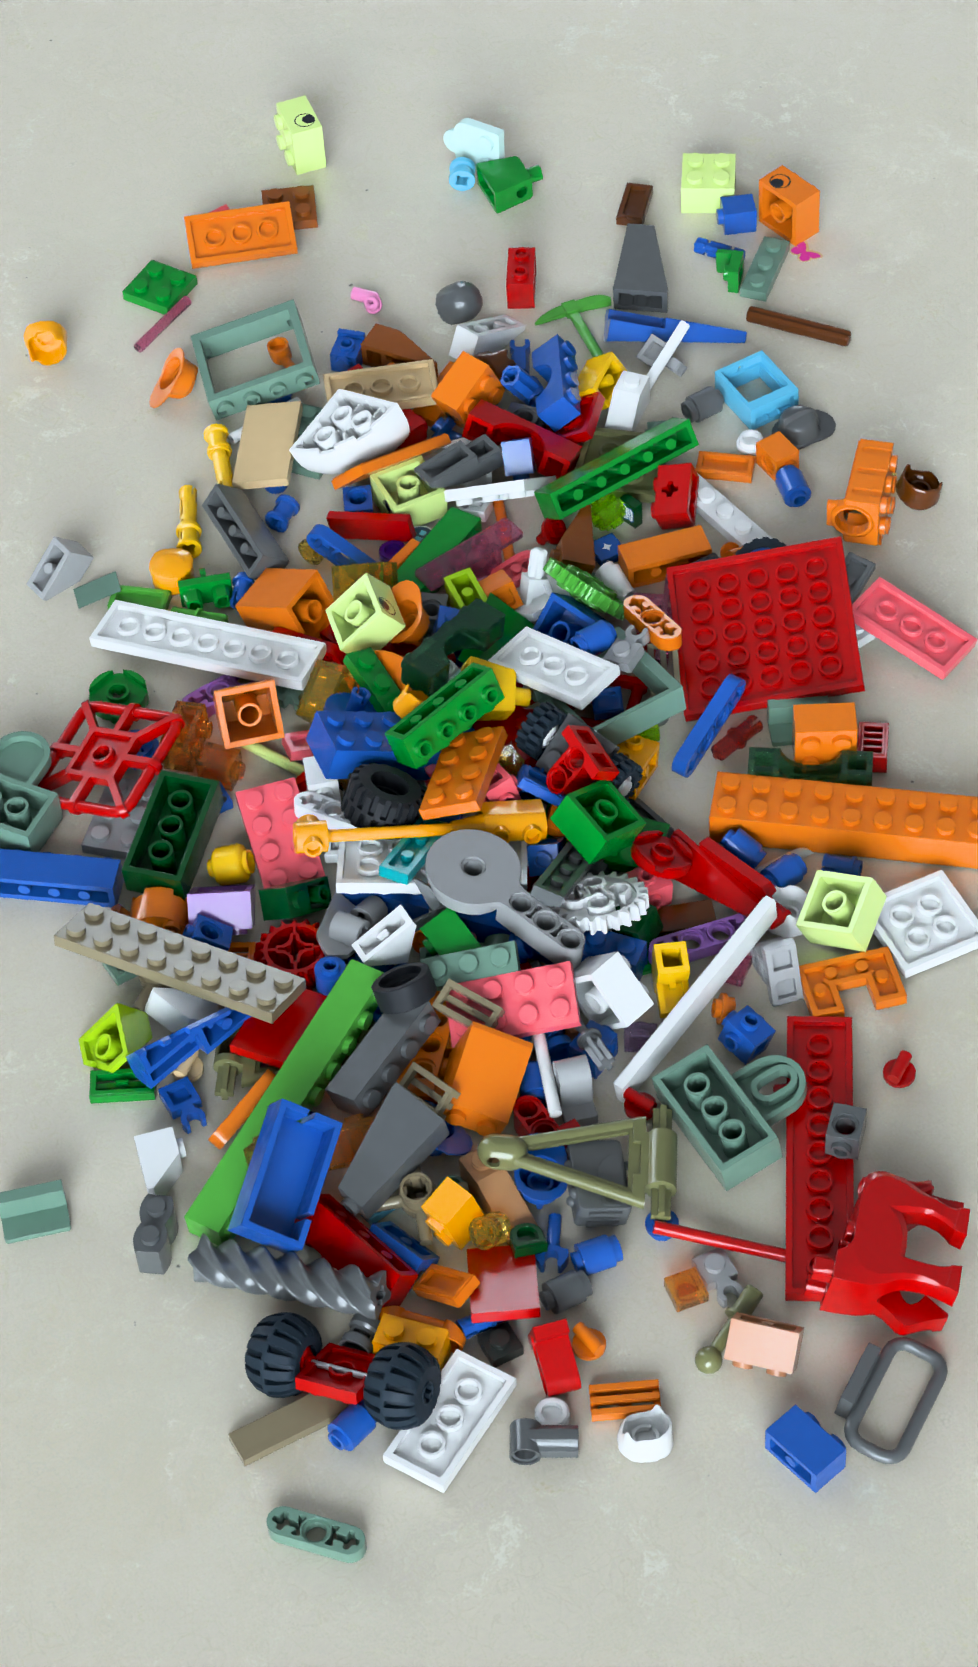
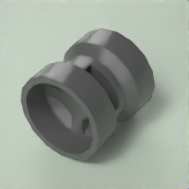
(360, 1333)

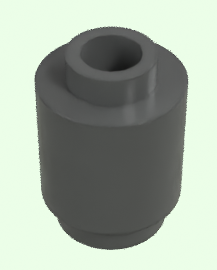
(702, 404)
(565, 1291)

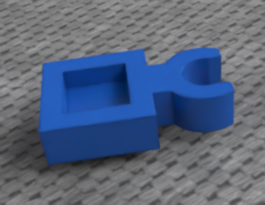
(184, 1102)

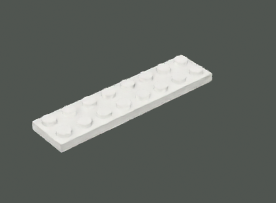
(208, 644)

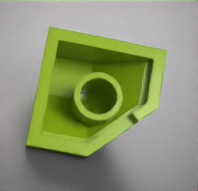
(115, 1037)

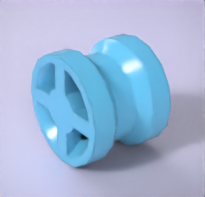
(462, 173)

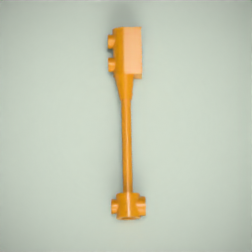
(506, 819)

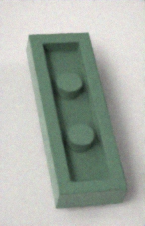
(764, 269)
(474, 963)

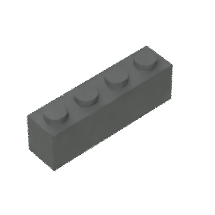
(243, 530)
(381, 1059)

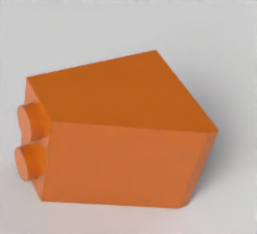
(287, 600)
(248, 714)
(488, 1074)

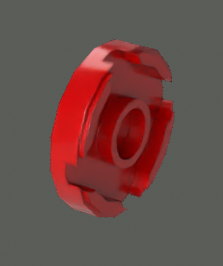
(661, 855)

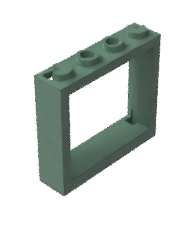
(243, 333)
(665, 704)

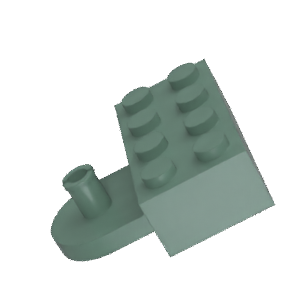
(26, 810)

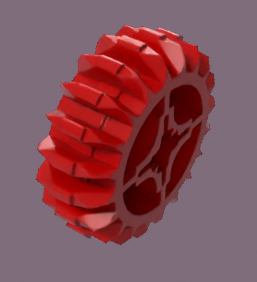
(283, 943)

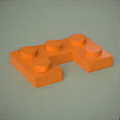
(870, 968)

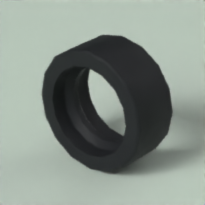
(404, 988)

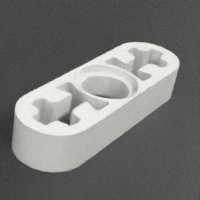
(321, 807)

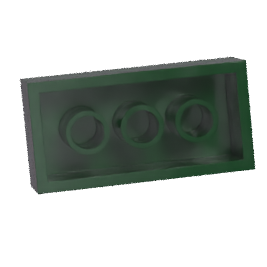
(173, 833)

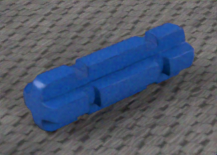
(703, 246)

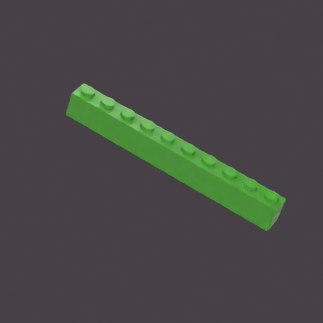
(301, 1081)

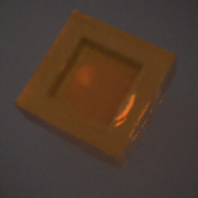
(686, 1289)

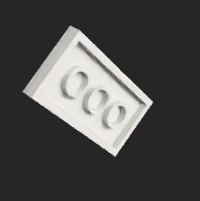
(556, 667)
(464, 1410)

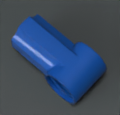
(521, 384)

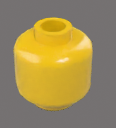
(231, 864)

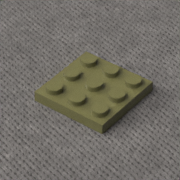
(608, 439)

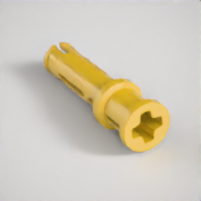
(219, 452)
(188, 529)

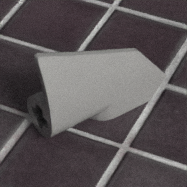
(347, 923)

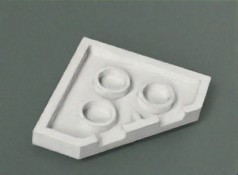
(497, 491)

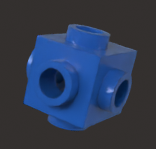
(745, 1034)

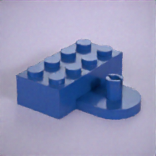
(353, 734)

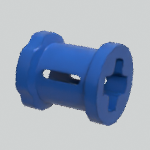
(281, 514)

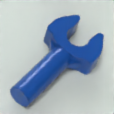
(554, 1247)

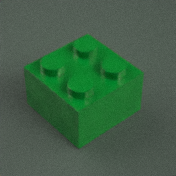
(598, 820)

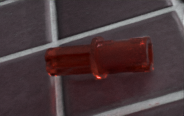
(736, 738)

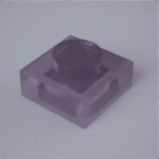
(637, 1035)

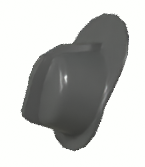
(804, 425)

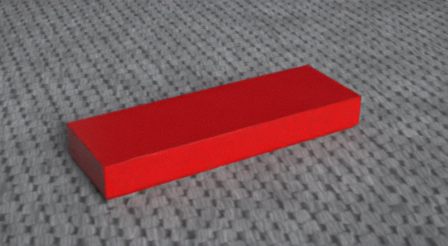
(372, 525)

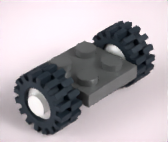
(544, 742)

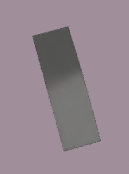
(461, 463)

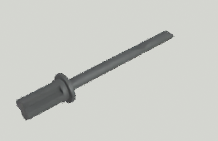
(591, 1041)

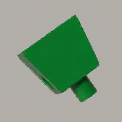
(507, 182)

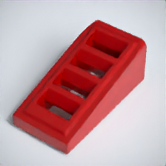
(874, 730)

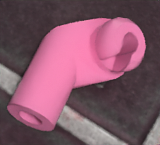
(370, 299)

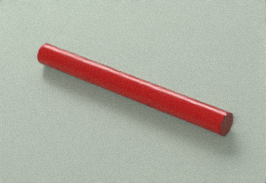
(719, 1241)

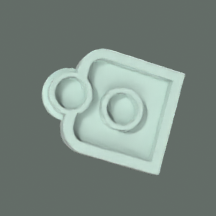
(475, 141)

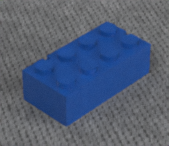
(285, 1176)

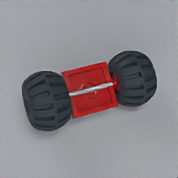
(396, 1383)

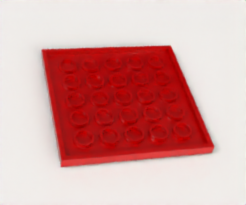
(769, 618)

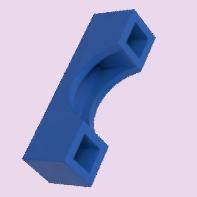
(561, 398)

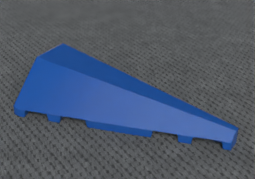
(633, 327)
(163, 1056)

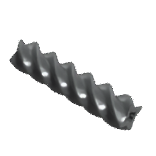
(290, 1278)

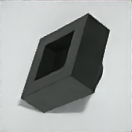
(500, 1344)

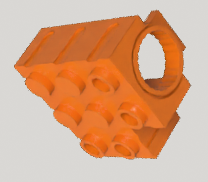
(868, 493)

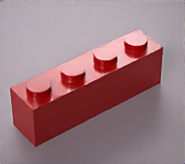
(347, 1241)

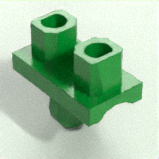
(206, 589)

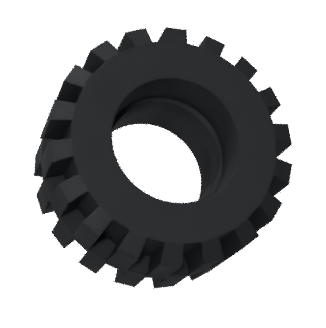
(381, 797)

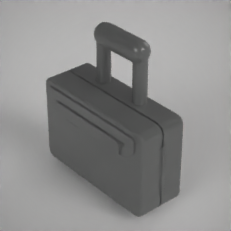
(604, 1161)

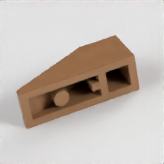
(494, 1189)

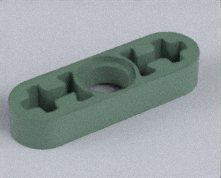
(323, 1547)

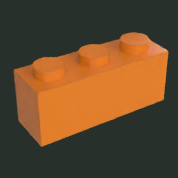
(647, 559)

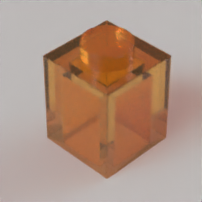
(221, 765)

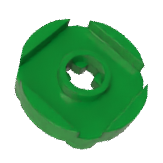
(128, 682)

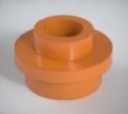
(722, 1007)

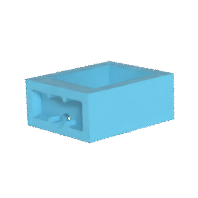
(763, 409)

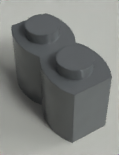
(155, 1234)

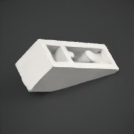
(485, 335)

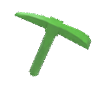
(571, 310)

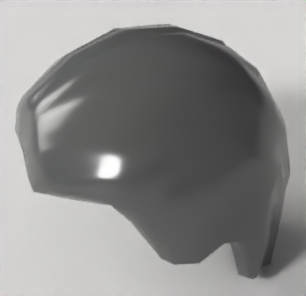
(459, 302)

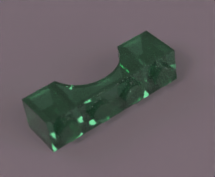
(473, 627)
(846, 768)

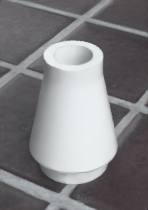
(615, 579)

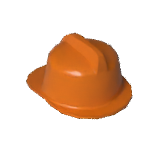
(175, 379)
(414, 615)

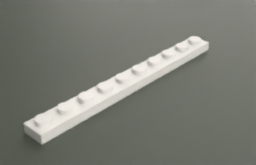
(739, 528)

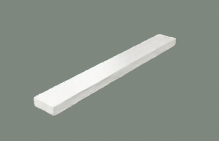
(696, 997)

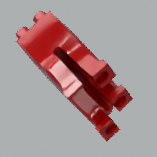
(872, 1260)

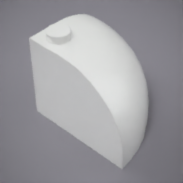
(350, 432)

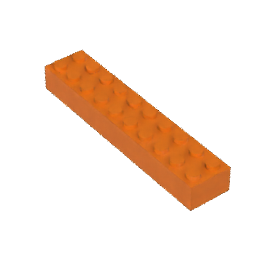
(847, 819)

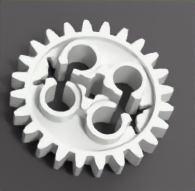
(598, 900)

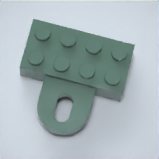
(727, 1114)

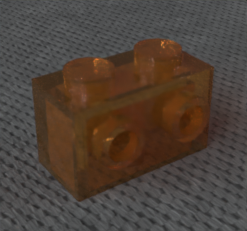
(192, 737)

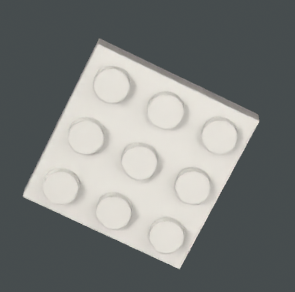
(926, 924)

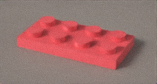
(912, 628)
(269, 822)
(533, 1001)

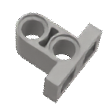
(779, 968)
(575, 1090)

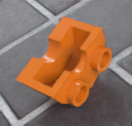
(161, 909)

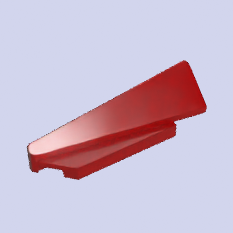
(727, 878)

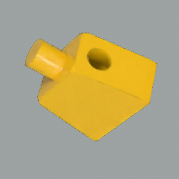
(507, 681)

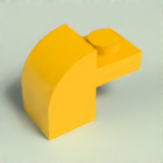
(670, 974)

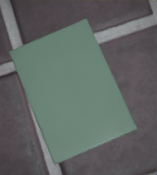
(97, 589)

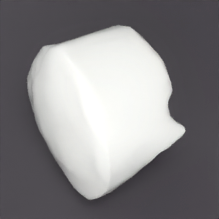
(793, 899)
(646, 1436)

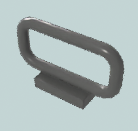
(864, 1385)

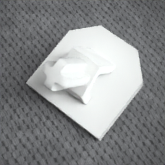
(536, 586)

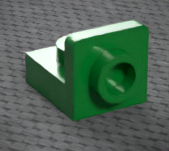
(732, 266)

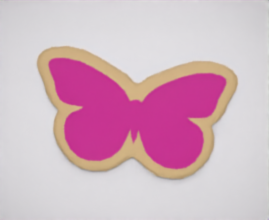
(803, 253)

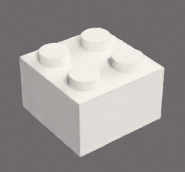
(610, 991)

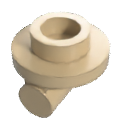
(191, 1067)

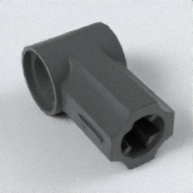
(535, 1441)

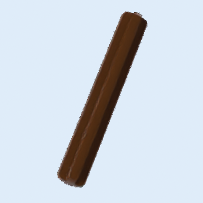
(798, 326)

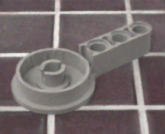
(481, 874)

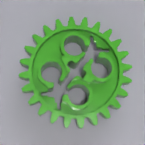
(585, 588)

